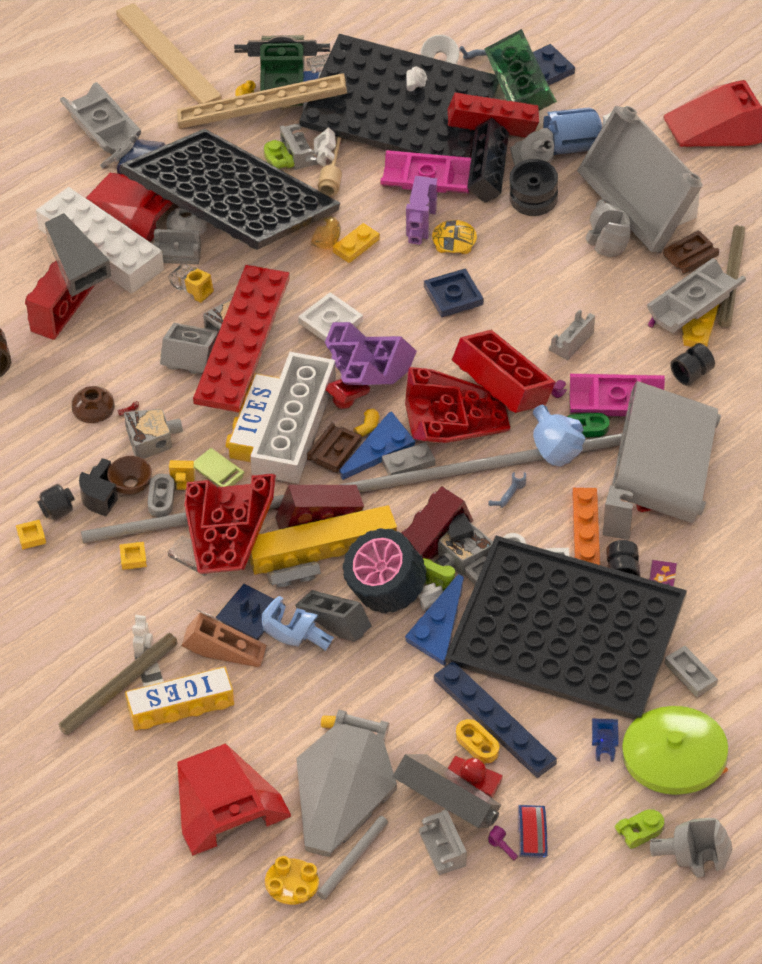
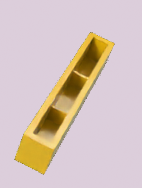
(316, 539)

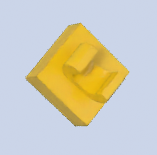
(182, 473)

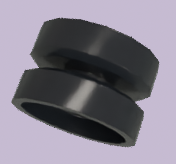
(533, 187)

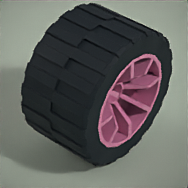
(384, 570)

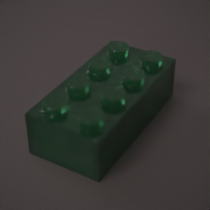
(519, 71)

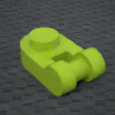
(278, 155)
(438, 574)
(648, 823)

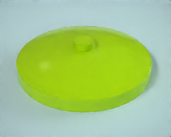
(675, 750)

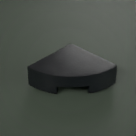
(460, 528)

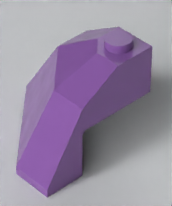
(368, 359)

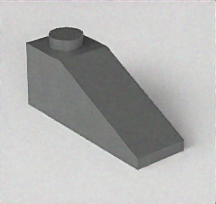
(337, 614)

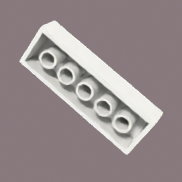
(130, 256)
(293, 417)

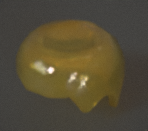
(327, 236)

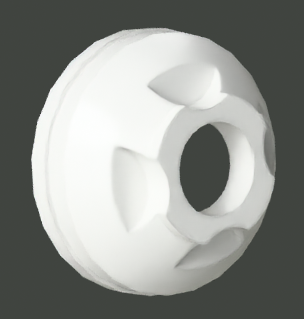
(441, 44)
(191, 223)

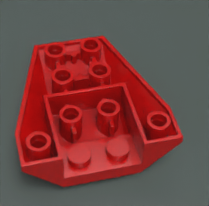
(718, 117)
(130, 203)
(450, 408)
(226, 521)
(222, 793)

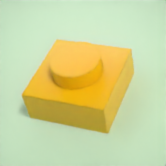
(30, 534)
(133, 555)

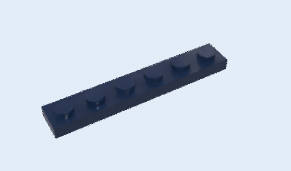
(495, 719)

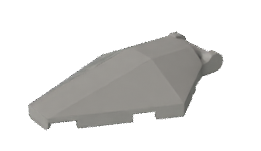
(343, 781)

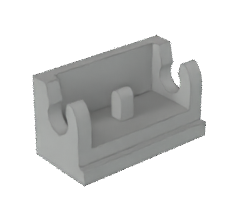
(297, 146)
(178, 245)
(573, 336)
(618, 514)
(443, 842)

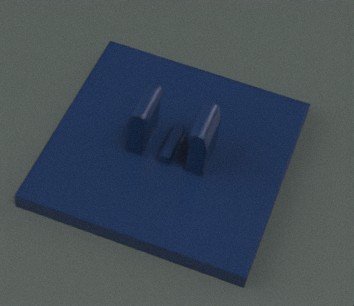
(245, 611)

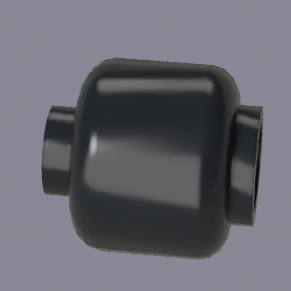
(56, 501)

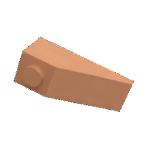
(222, 642)

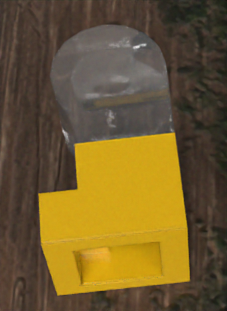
(192, 281)

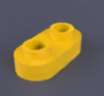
(479, 742)

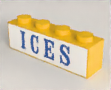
(251, 417)
(179, 698)

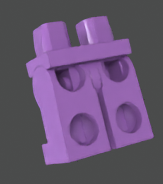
(422, 204)

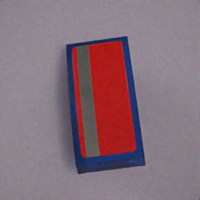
(532, 831)

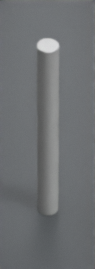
(352, 857)

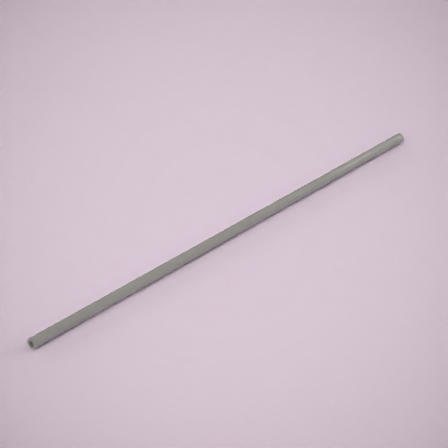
(363, 486)

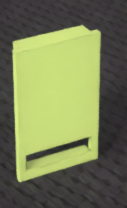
(217, 468)

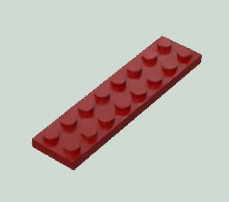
(241, 338)

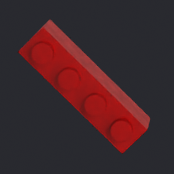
(470, 111)

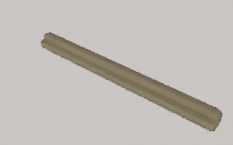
(733, 271)
(117, 684)

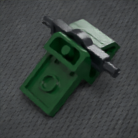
(281, 58)

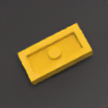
(356, 242)

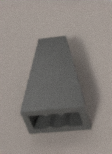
(76, 255)
(447, 789)

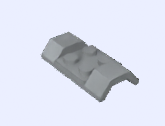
(101, 118)
(693, 296)

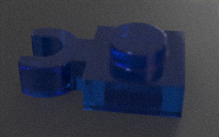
(605, 737)

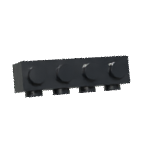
(488, 160)

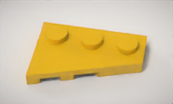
(699, 330)

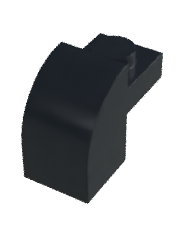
(96, 490)

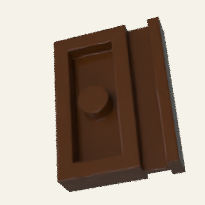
(691, 252)
(334, 447)

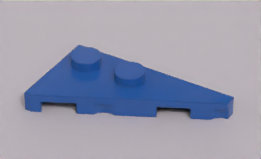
(385, 439)
(434, 629)

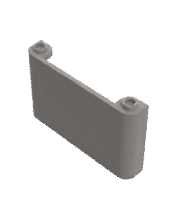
(640, 177)
(665, 451)

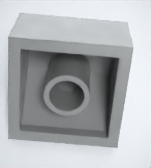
(187, 347)

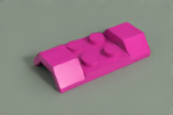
(450, 171)
(606, 392)

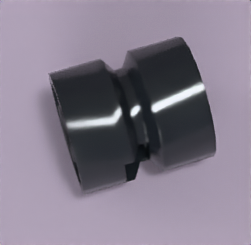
(692, 364)
(623, 556)

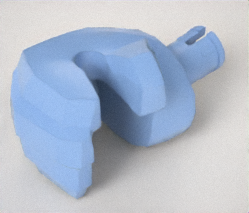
(557, 436)
(299, 629)

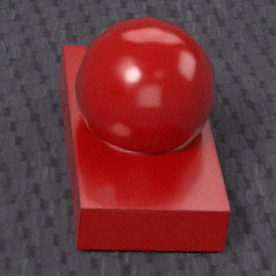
(345, 395)
(476, 774)

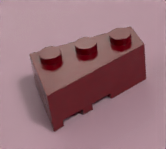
(317, 502)
(434, 521)

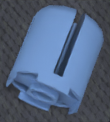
(573, 129)

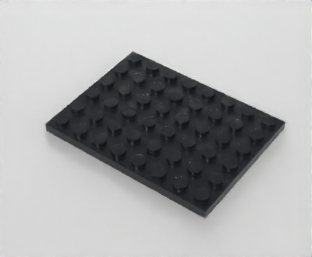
(381, 108)
(230, 188)
(567, 627)

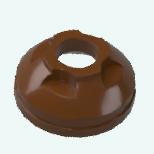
(93, 410)
(130, 468)

